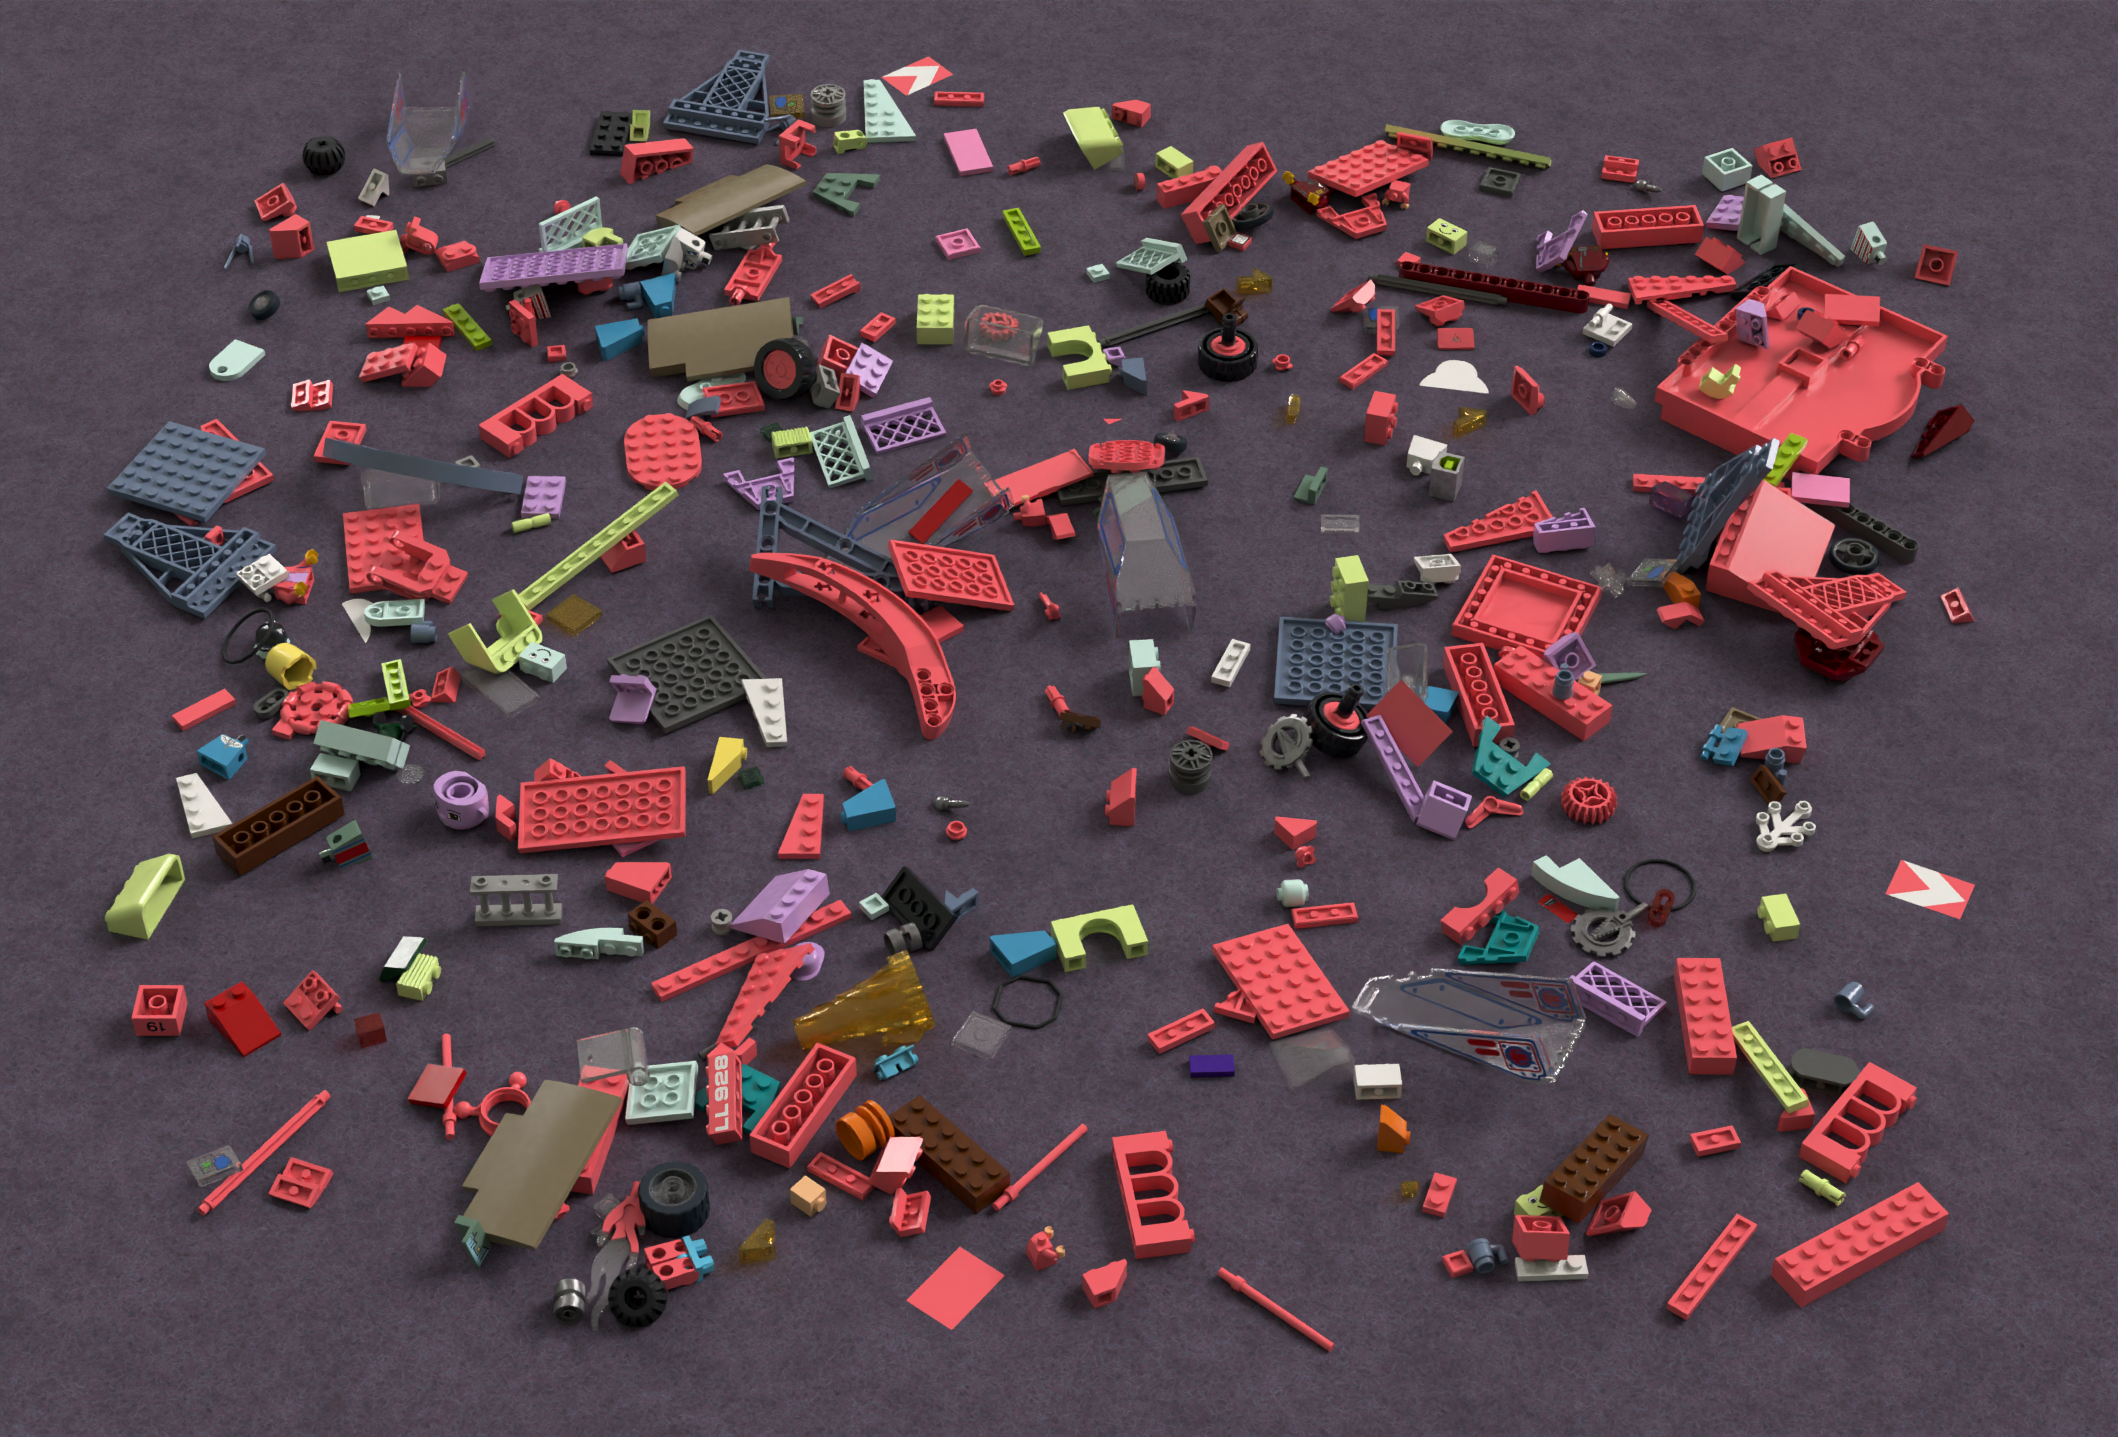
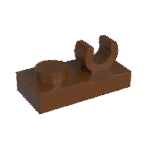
(1087, 721)
(1767, 785)

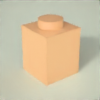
(808, 1196)

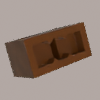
(652, 924)

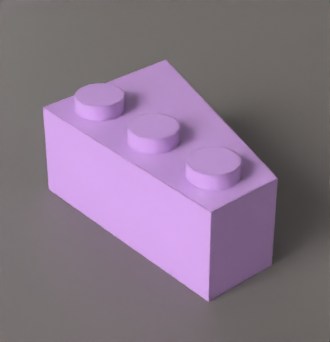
(1564, 533)

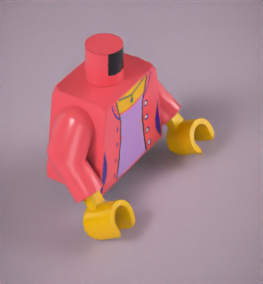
(299, 584)

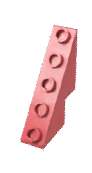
(416, 322)

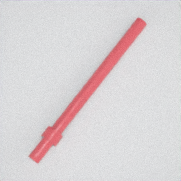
(449, 1117)
(1011, 1192)
(1239, 1284)

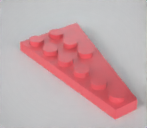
(1500, 525)
(762, 985)

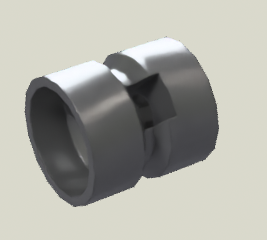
(905, 938)
(569, 1301)

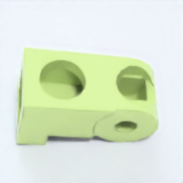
(849, 140)

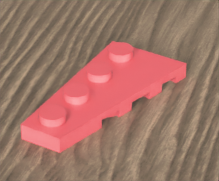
(805, 830)

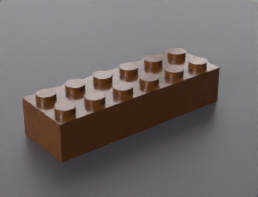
(278, 825)
(951, 1155)
(1593, 1168)

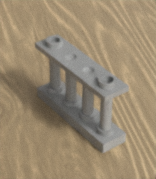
(757, 235)
(517, 913)

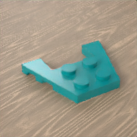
(1499, 768)
(1509, 942)
(757, 1096)

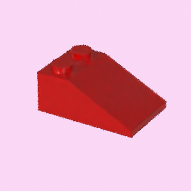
(241, 1019)

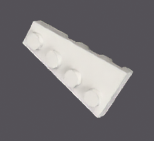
(768, 709)
(200, 807)

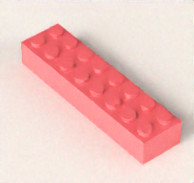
(1232, 187)
(1859, 1244)

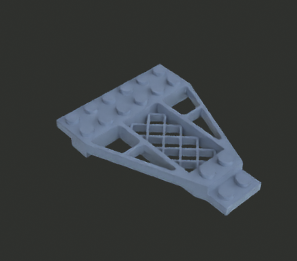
(719, 118)
(1720, 497)
(205, 584)

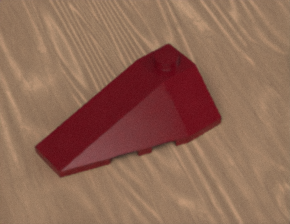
(1943, 428)

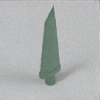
(1615, 677)

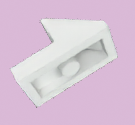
(376, 184)

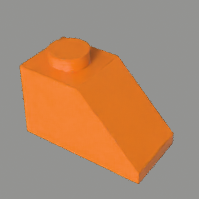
(1392, 1132)

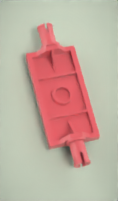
(753, 274)

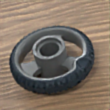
(1254, 215)
(1854, 553)

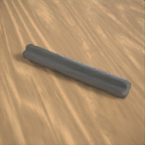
(469, 151)

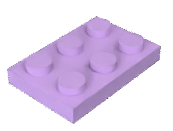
(1726, 214)
(870, 367)
(543, 496)

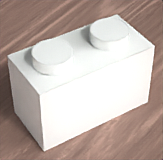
(1377, 1081)

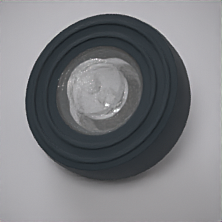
(264, 304)
(1171, 442)

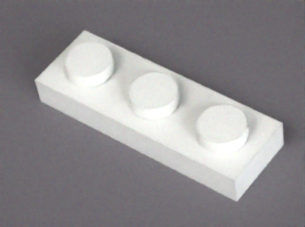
(1230, 663)
(1541, 1269)

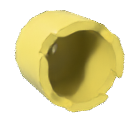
(290, 665)

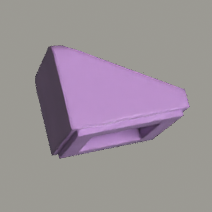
(1114, 355)

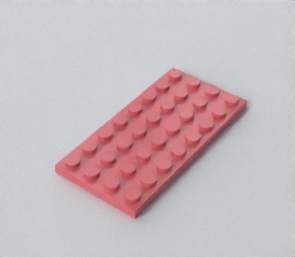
(602, 810)

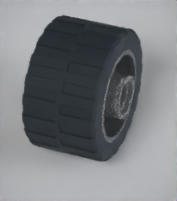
(674, 1199)

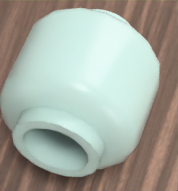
(1293, 893)

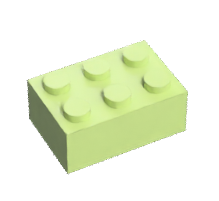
(935, 319)
(1349, 588)

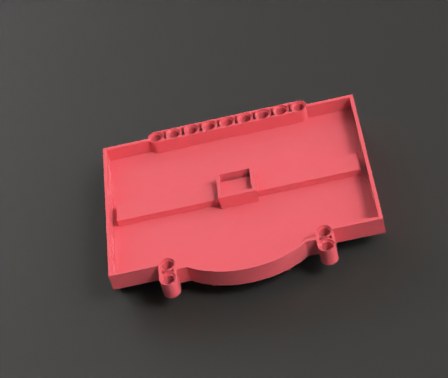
(1803, 384)

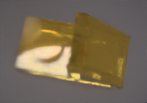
(1257, 283)
(1468, 421)
(758, 1245)

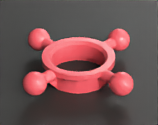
(517, 1081)

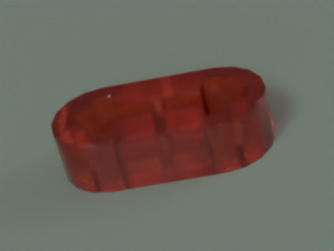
(1657, 906)

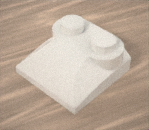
(1438, 568)

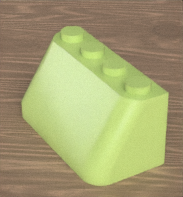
(1094, 134)
(146, 896)

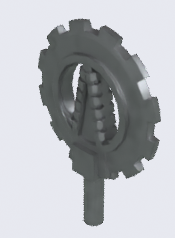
(1292, 752)
(1612, 924)

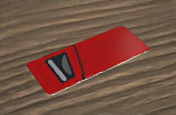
(1558, 908)

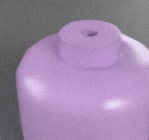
(1335, 623)

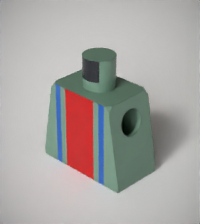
(346, 846)

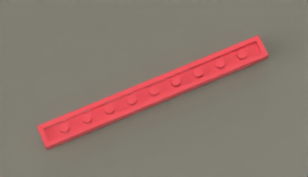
(745, 953)

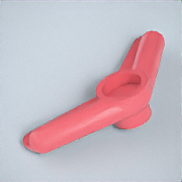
(1052, 609)
(1489, 806)

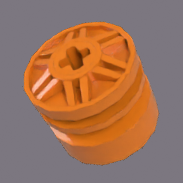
(864, 1129)

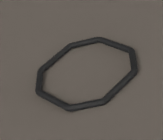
(1035, 979)

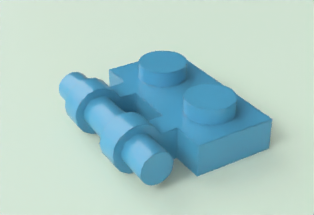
(1729, 747)

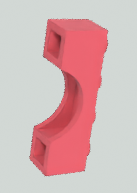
(1463, 923)

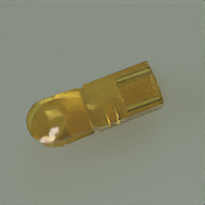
(1293, 409)

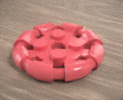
(311, 700)

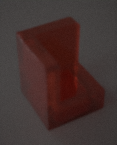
(370, 1030)

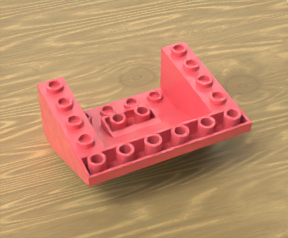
(1764, 536)

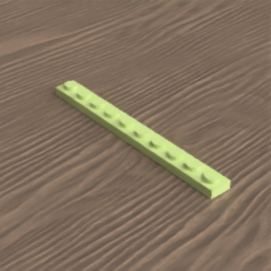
(1475, 148)
(597, 545)

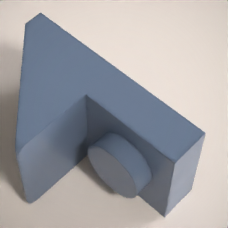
(964, 904)

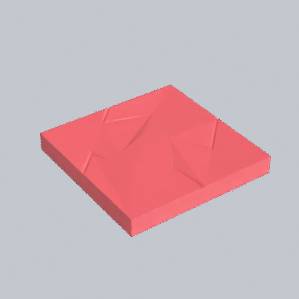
(1524, 607)

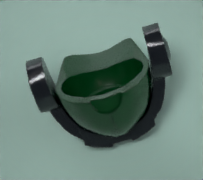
(395, 730)

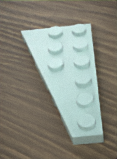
(882, 116)
(1802, 232)

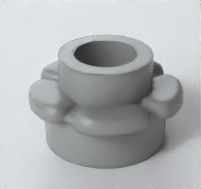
(568, 369)

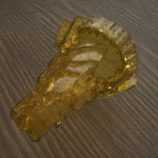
(883, 1003)

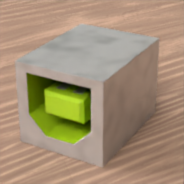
(1446, 476)

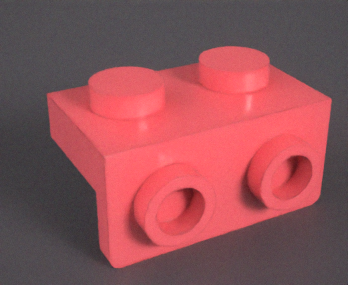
(909, 1212)

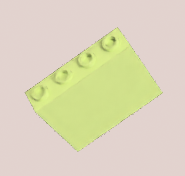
(367, 260)

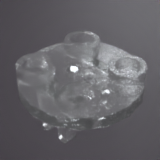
(1609, 580)

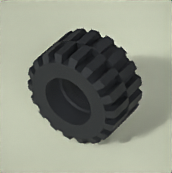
(1169, 284)

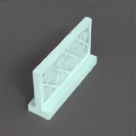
(573, 239)
(1153, 256)
(856, 452)

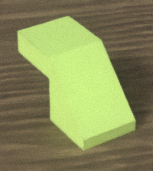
(640, 125)

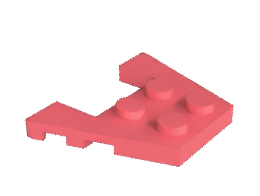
(1359, 222)

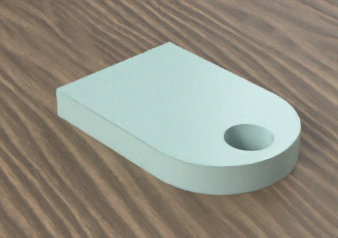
(235, 360)
(395, 612)

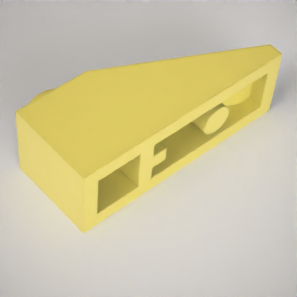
(726, 761)

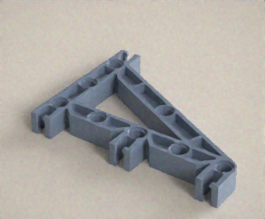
(824, 539)

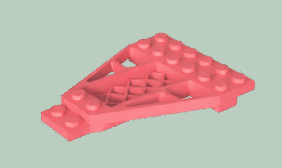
(1829, 606)

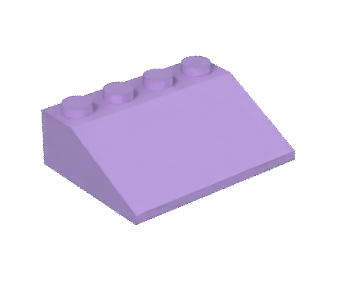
(783, 905)

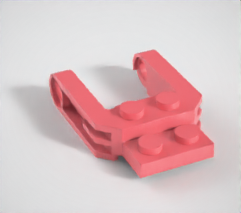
(435, 580)

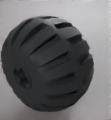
(323, 155)
(626, 1286)

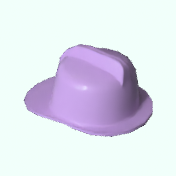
(811, 964)

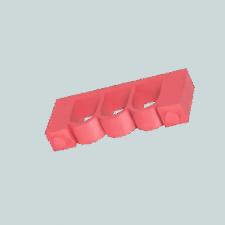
(510, 442)
(1845, 1162)
(1157, 1238)

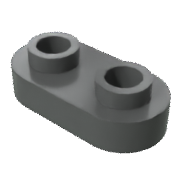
(270, 703)

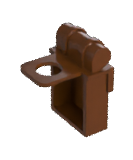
(1223, 303)

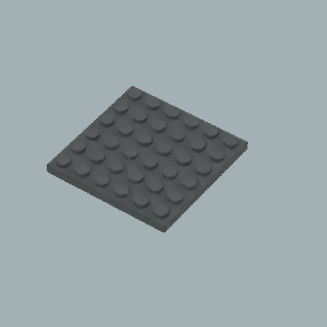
(693, 670)

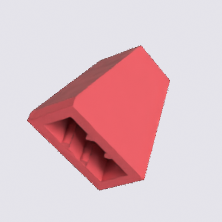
(638, 879)

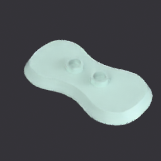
(1489, 133)
(694, 391)

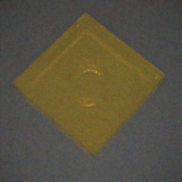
(574, 614)

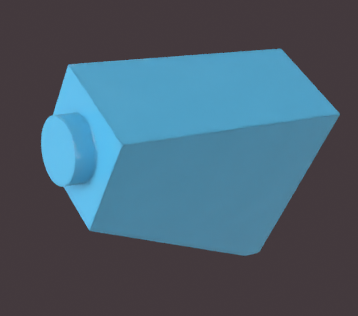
(659, 294)
(618, 337)
(869, 808)
(1022, 951)

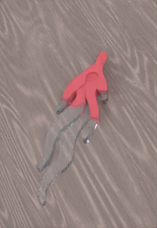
(613, 1255)

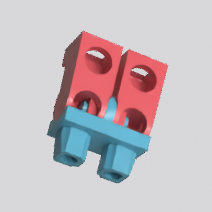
(679, 1262)

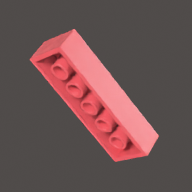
(1647, 227)
(1533, 681)
(1478, 690)
(1705, 1016)
(803, 1105)
(590, 1175)

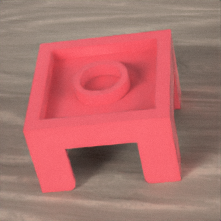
(793, 143)

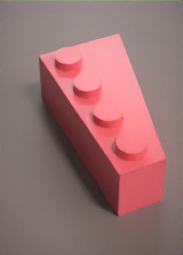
(654, 157)

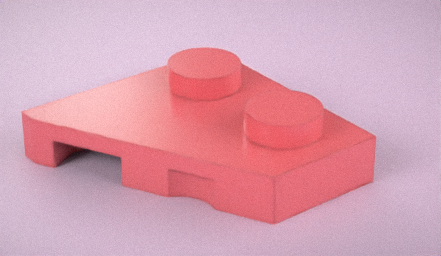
(1236, 1007)

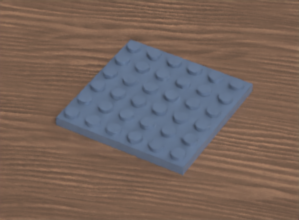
(186, 471)
(1318, 661)

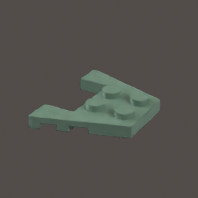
(837, 187)

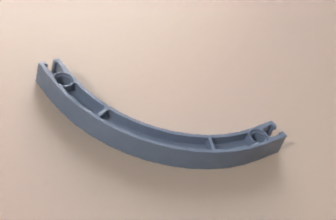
(421, 467)

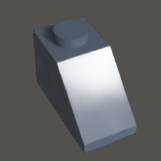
(1133, 374)

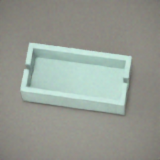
(1761, 214)
(361, 745)

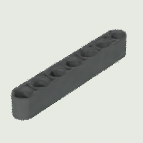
(1870, 530)

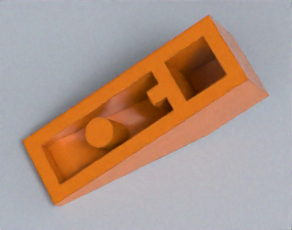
(1682, 590)

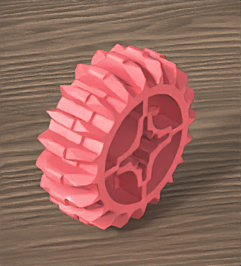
(1589, 800)

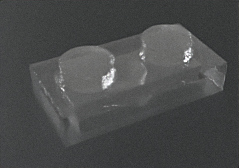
(1339, 523)

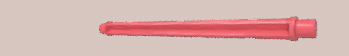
(264, 1152)

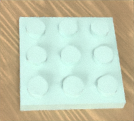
(650, 247)
(665, 1096)

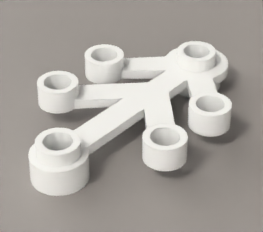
(1769, 841)

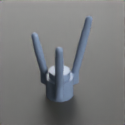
(786, 122)
(241, 245)

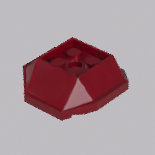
(1839, 663)

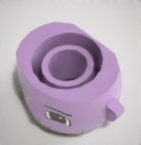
(460, 800)

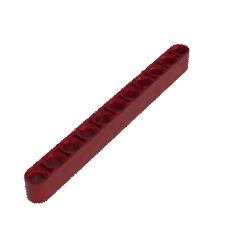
(1516, 290)

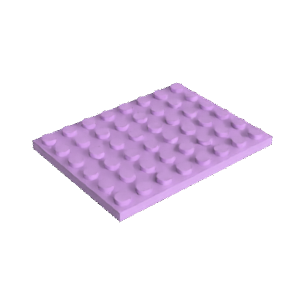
(553, 267)

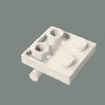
(1607, 327)
(262, 576)

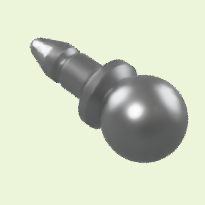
(1646, 187)
(942, 803)

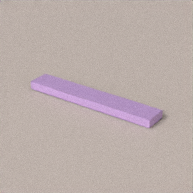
(1394, 765)

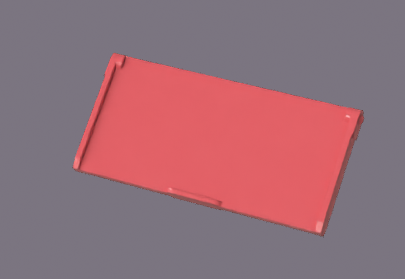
(1046, 476)

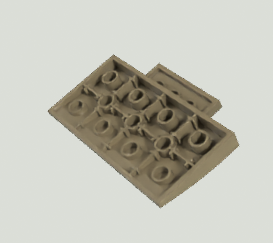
(729, 199)
(716, 339)
(536, 1162)

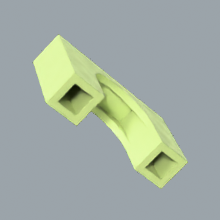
(1080, 341)
(1119, 922)

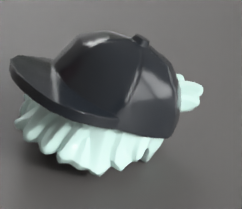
(276, 637)

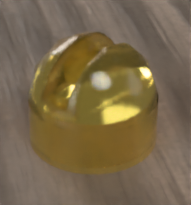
(1410, 1187)

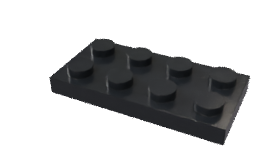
(611, 133)
(1762, 279)
(916, 903)

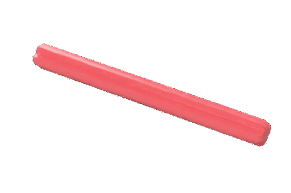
(444, 732)

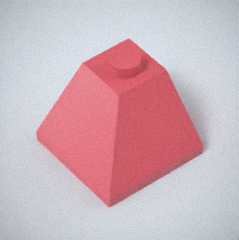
(1936, 264)
(1619, 1214)

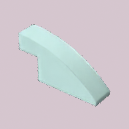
(1575, 883)

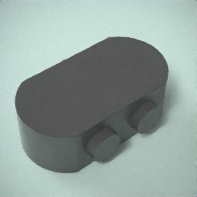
(1822, 1071)

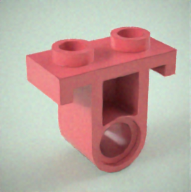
(418, 238)

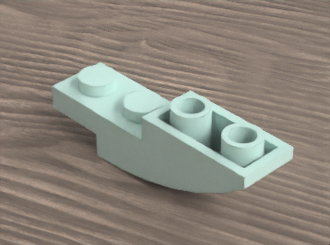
(592, 942)

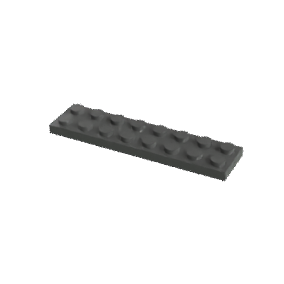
(1171, 476)

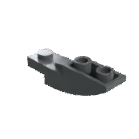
(1402, 595)

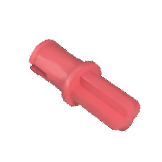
(1023, 166)
(1853, 347)
(706, 428)
(1056, 700)
(859, 780)

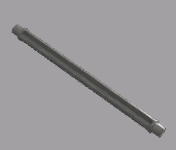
(1437, 289)
(1153, 325)

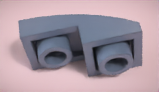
(703, 407)

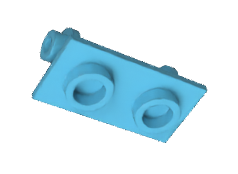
(887, 1065)

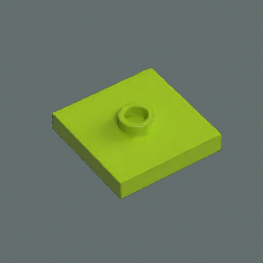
(368, 707)

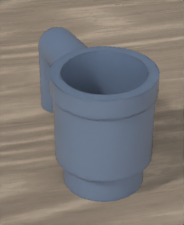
(631, 292)
(423, 632)
(1563, 683)
(1775, 763)
(1849, 997)
(1482, 1255)

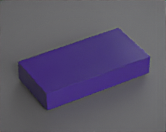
(1211, 1065)

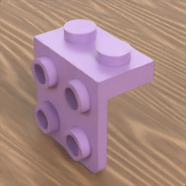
(633, 698)

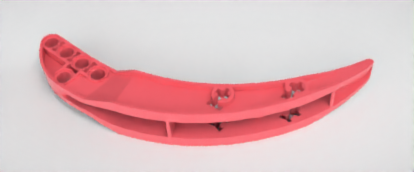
(895, 629)

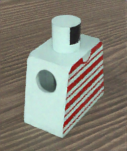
(1869, 244)

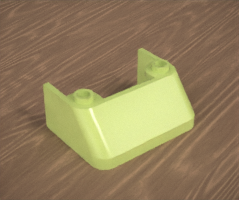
(516, 633)

